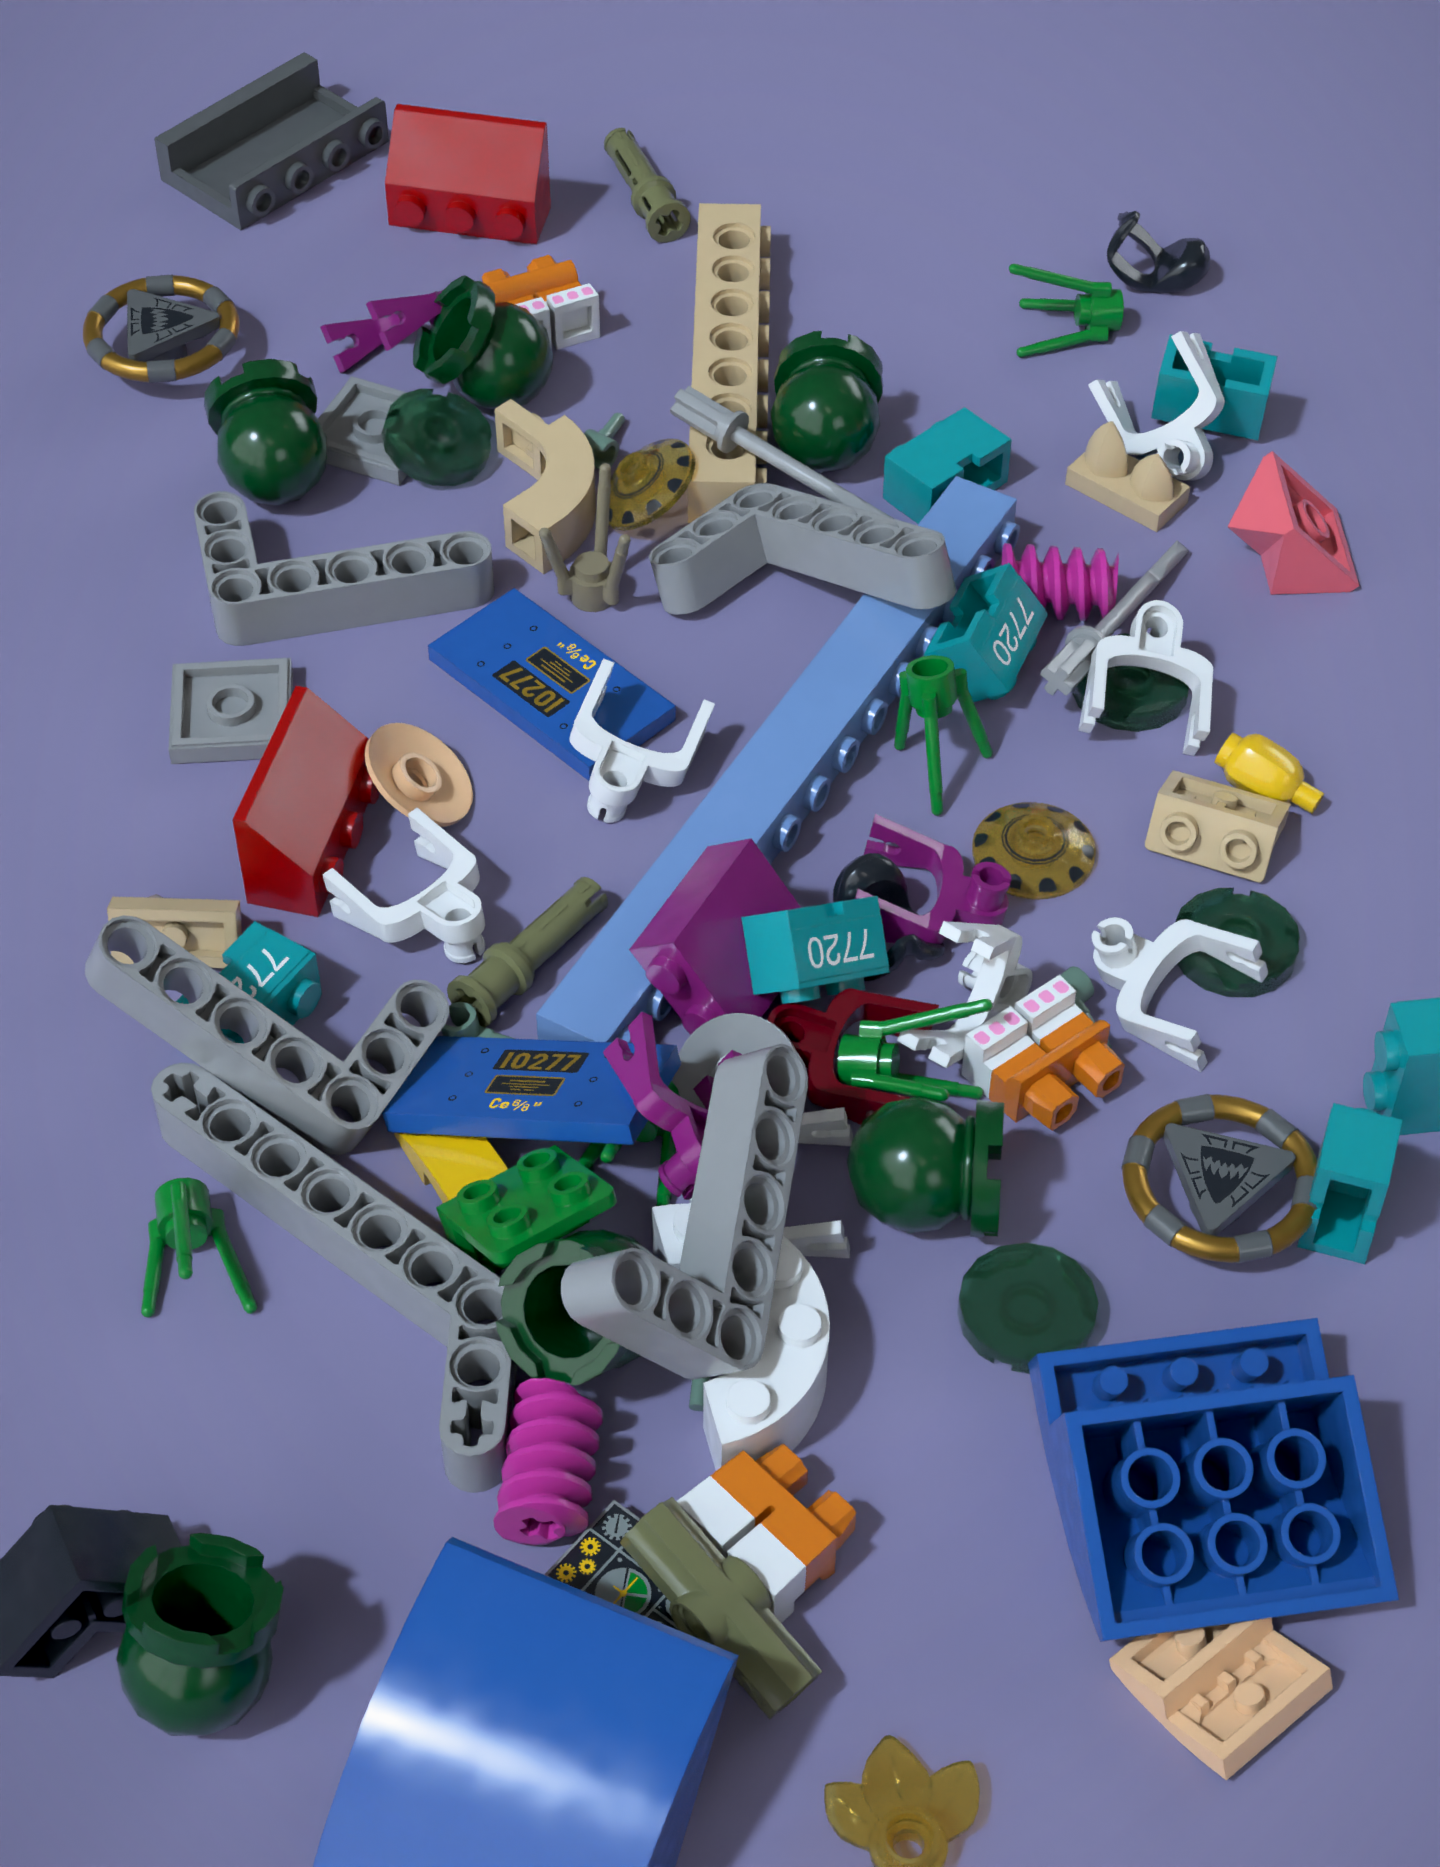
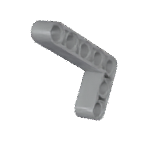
(805, 536)
(335, 588)
(266, 1036)
(718, 1303)

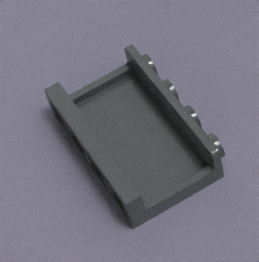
(268, 143)

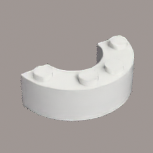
(787, 1386)

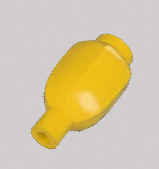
(1266, 770)

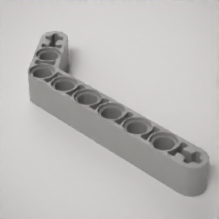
(249, 1152)

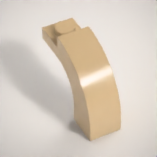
(565, 486)

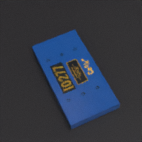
(540, 674)
(521, 1091)

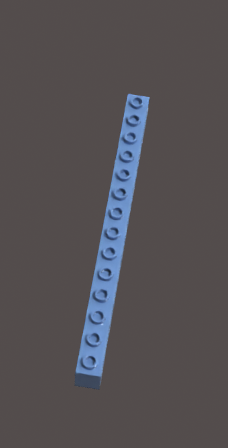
(782, 767)

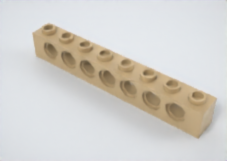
(729, 344)

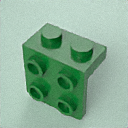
(524, 1206)

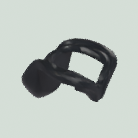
(1175, 266)
(883, 878)

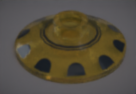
(649, 483)
(1039, 846)

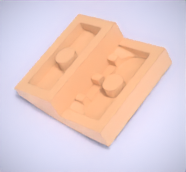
(1223, 1687)

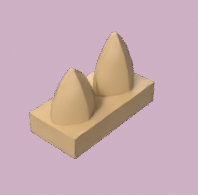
(1125, 484)
(197, 925)

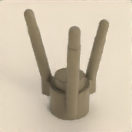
(592, 577)

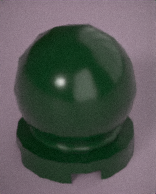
(484, 346)
(827, 401)
(267, 431)
(926, 1165)
(537, 1325)
(197, 1634)

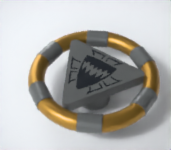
(162, 327)
(1220, 1176)

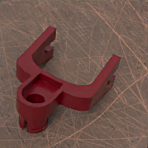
(817, 1036)

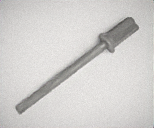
(731, 430)
(1073, 661)

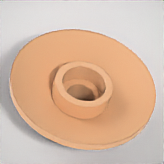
(418, 772)

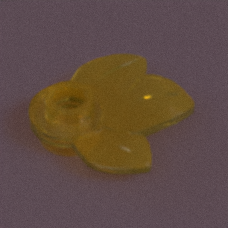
(903, 1803)

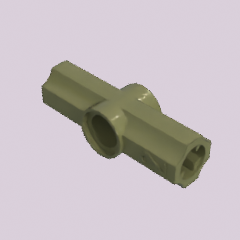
(721, 1605)

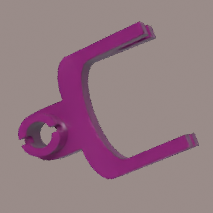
(390, 324)
(959, 897)
(661, 1105)

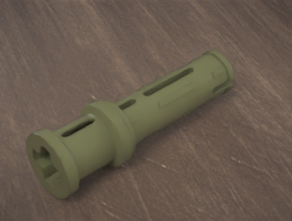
(652, 195)
(511, 966)

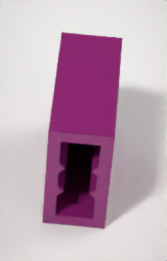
(697, 937)

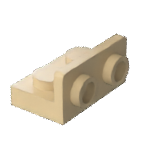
(1216, 825)

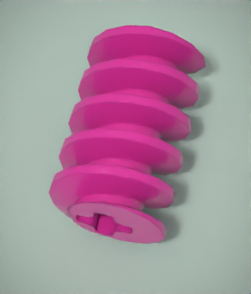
(1069, 581)
(547, 1463)

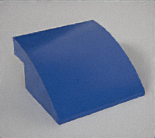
(1212, 1479)
(527, 1730)

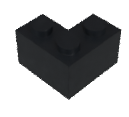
(69, 1583)

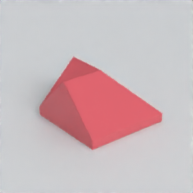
(1293, 532)

